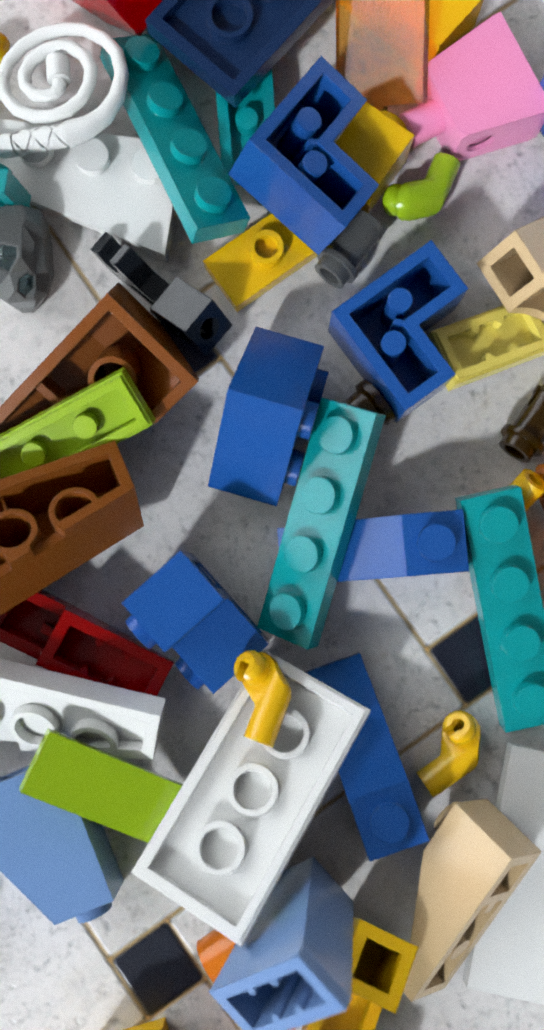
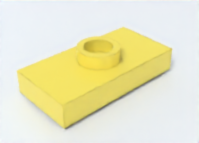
(488, 344)

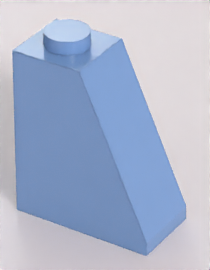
(55, 856)
(294, 958)

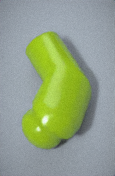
(423, 196)

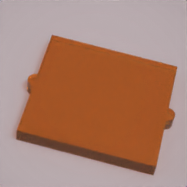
(384, 49)

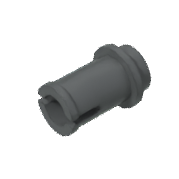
(348, 250)

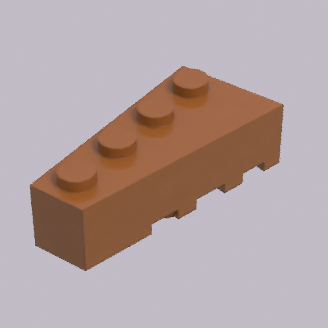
(62, 518)

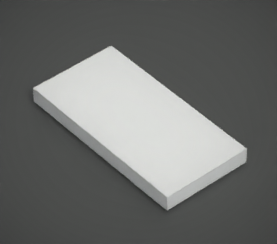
(250, 805)
(511, 950)

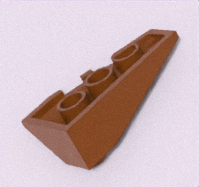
(110, 337)

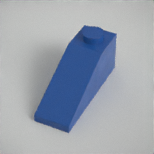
(404, 546)
(373, 770)

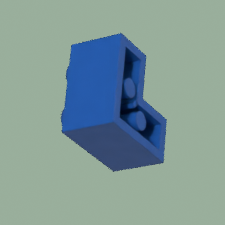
(297, 165)
(387, 324)
(263, 414)
(194, 616)

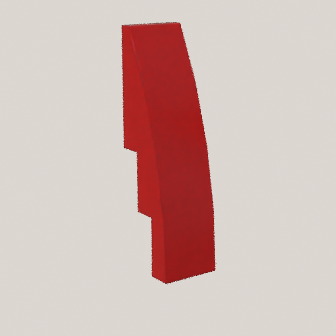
(81, 645)

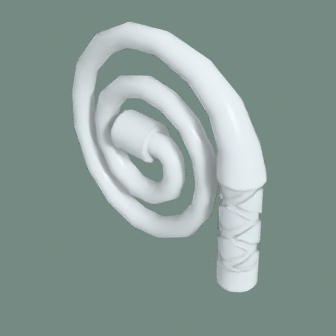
(71, 131)

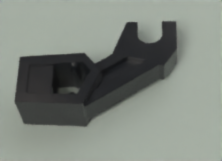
(176, 305)

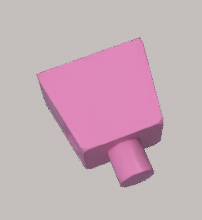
(479, 95)

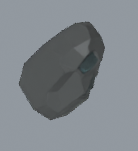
(25, 257)

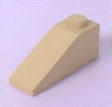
(462, 887)

